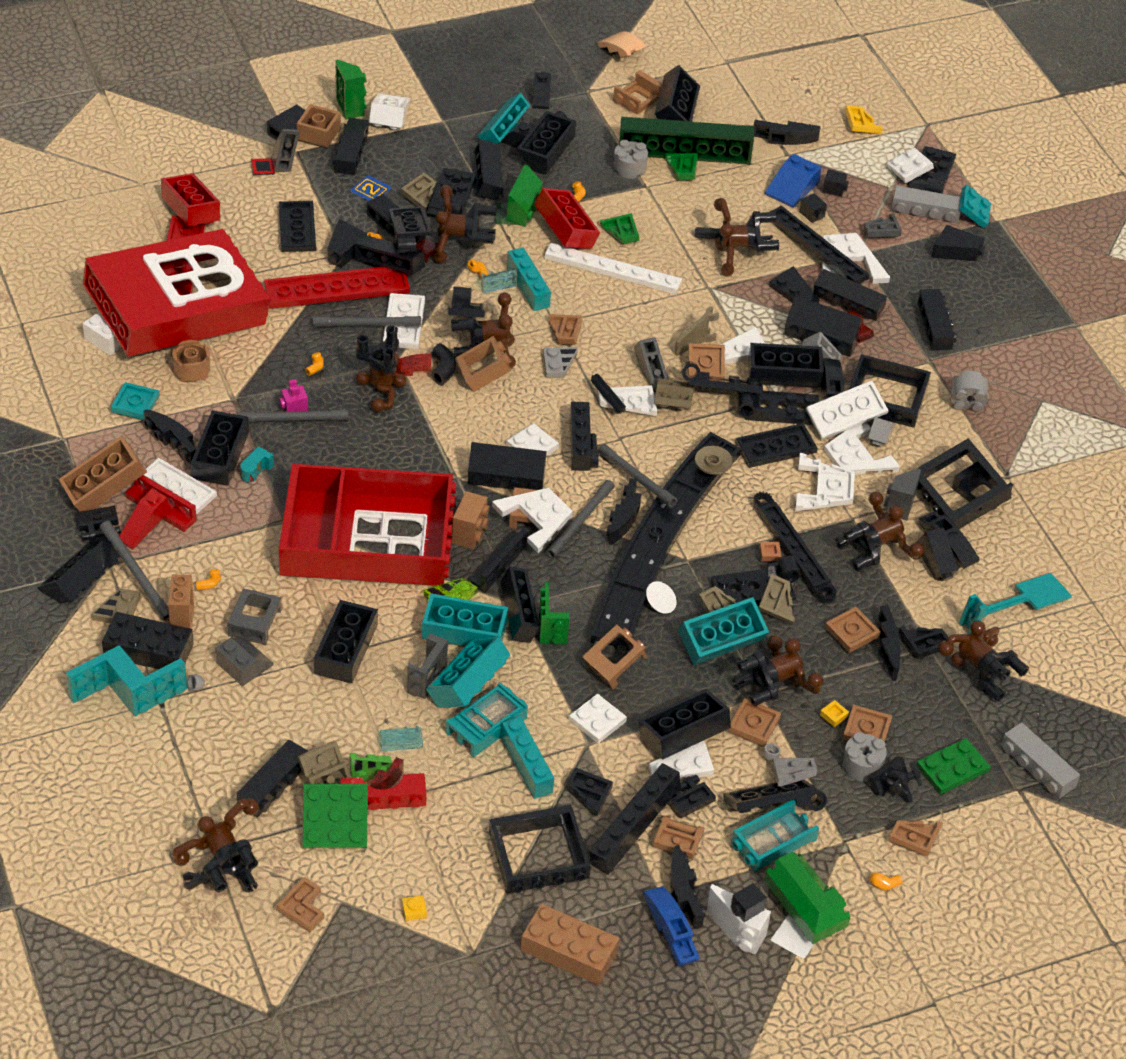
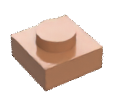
(770, 551)

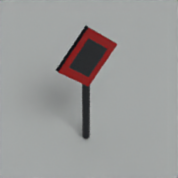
(262, 167)

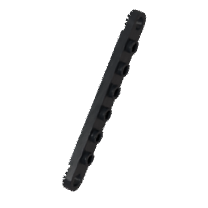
(795, 547)

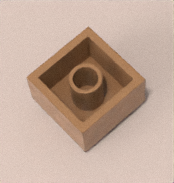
(319, 125)
(470, 520)

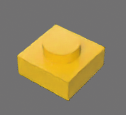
(834, 713)
(414, 908)

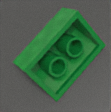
(350, 89)
(523, 197)

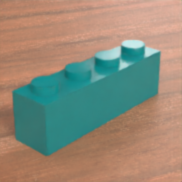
(504, 119)
(529, 279)
(527, 757)

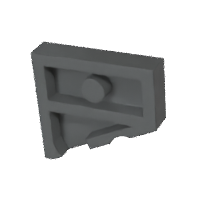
(883, 228)

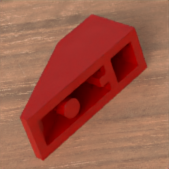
(145, 517)

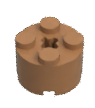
(191, 361)

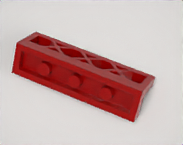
(178, 515)

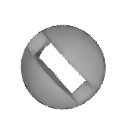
(195, 682)
(771, 751)

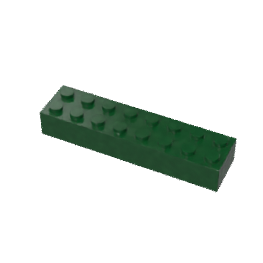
(710, 140)

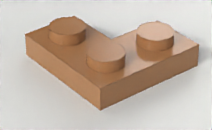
(297, 904)

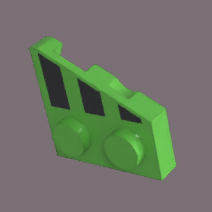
(369, 766)

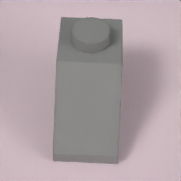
(820, 340)
(881, 431)

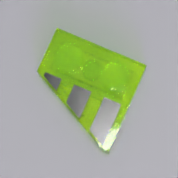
(458, 589)

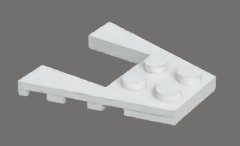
(856, 250)

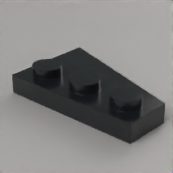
(792, 284)

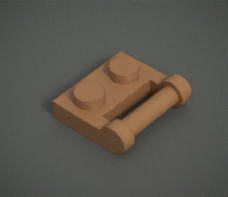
(668, 838)

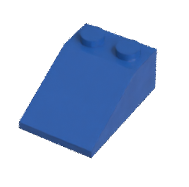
(794, 180)

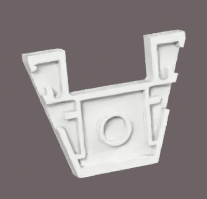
(851, 454)
(834, 485)
(543, 510)

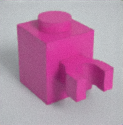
(294, 398)

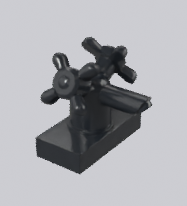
(895, 775)

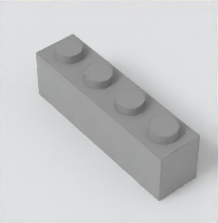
(926, 204)
(1040, 760)

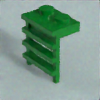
(553, 625)

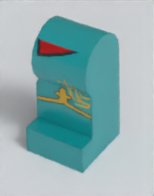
(255, 464)

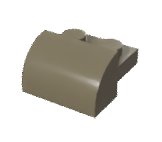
(674, 394)
(323, 765)

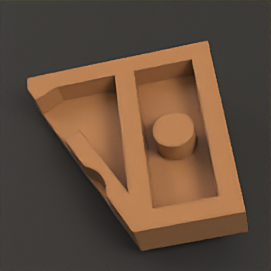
(565, 327)
(915, 835)

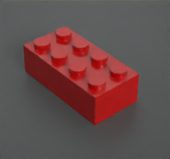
(190, 199)
(567, 218)

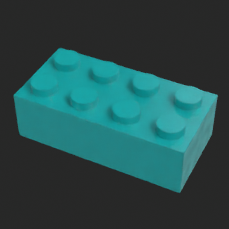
(463, 619)
(723, 631)
(468, 672)

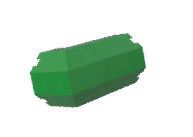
(807, 898)

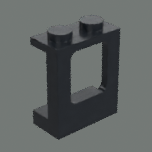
(969, 480)

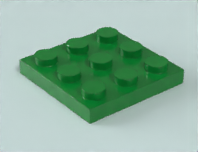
(335, 816)

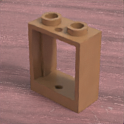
(489, 373)
(181, 601)

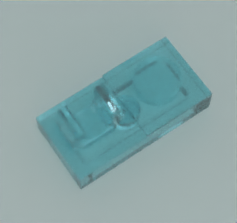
(499, 280)
(401, 739)

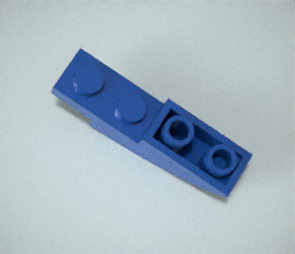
(673, 923)

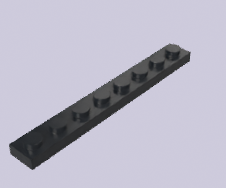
(819, 246)

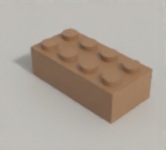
(102, 475)
(570, 944)

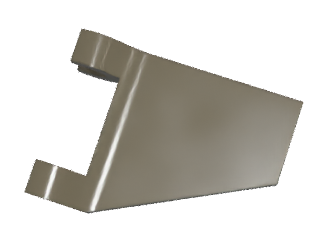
(698, 332)

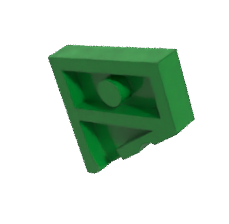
(683, 165)
(621, 228)

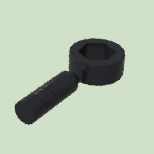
(594, 451)

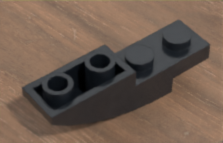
(790, 134)
(832, 378)
(170, 432)
(624, 513)
(960, 546)
(682, 888)

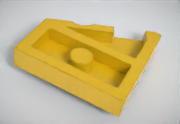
(861, 121)

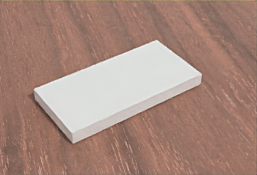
(406, 305)
(846, 410)
(180, 484)

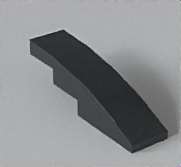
(889, 642)

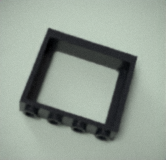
(899, 373)
(976, 508)
(532, 821)

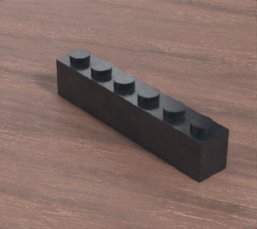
(635, 818)

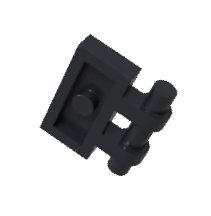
(93, 518)
(693, 799)

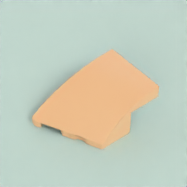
(622, 42)

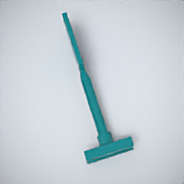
(1037, 591)

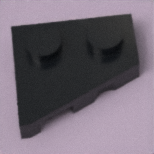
(923, 640)
(589, 789)

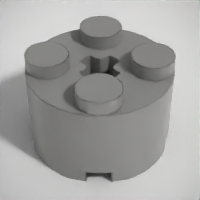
(630, 159)
(969, 391)
(863, 756)

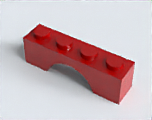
(407, 793)

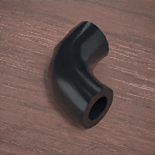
(446, 364)

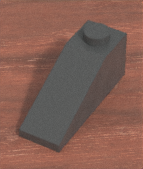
(284, 150)
(650, 361)

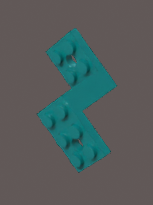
(127, 681)

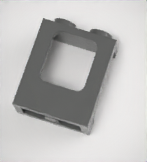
(251, 627)
(435, 657)

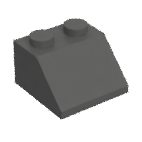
(903, 491)
(241, 660)

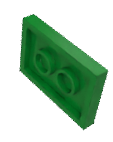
(953, 766)

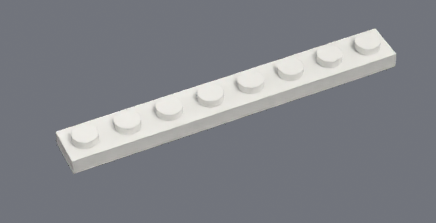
(613, 268)

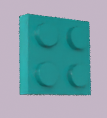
(975, 206)
(134, 399)

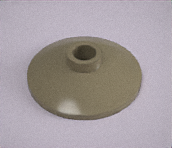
(713, 460)

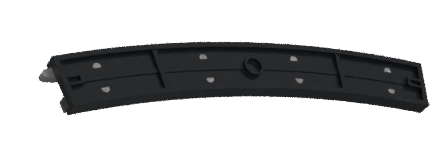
(652, 544)

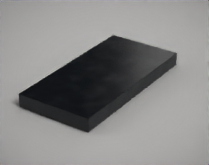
(297, 226)
(776, 445)

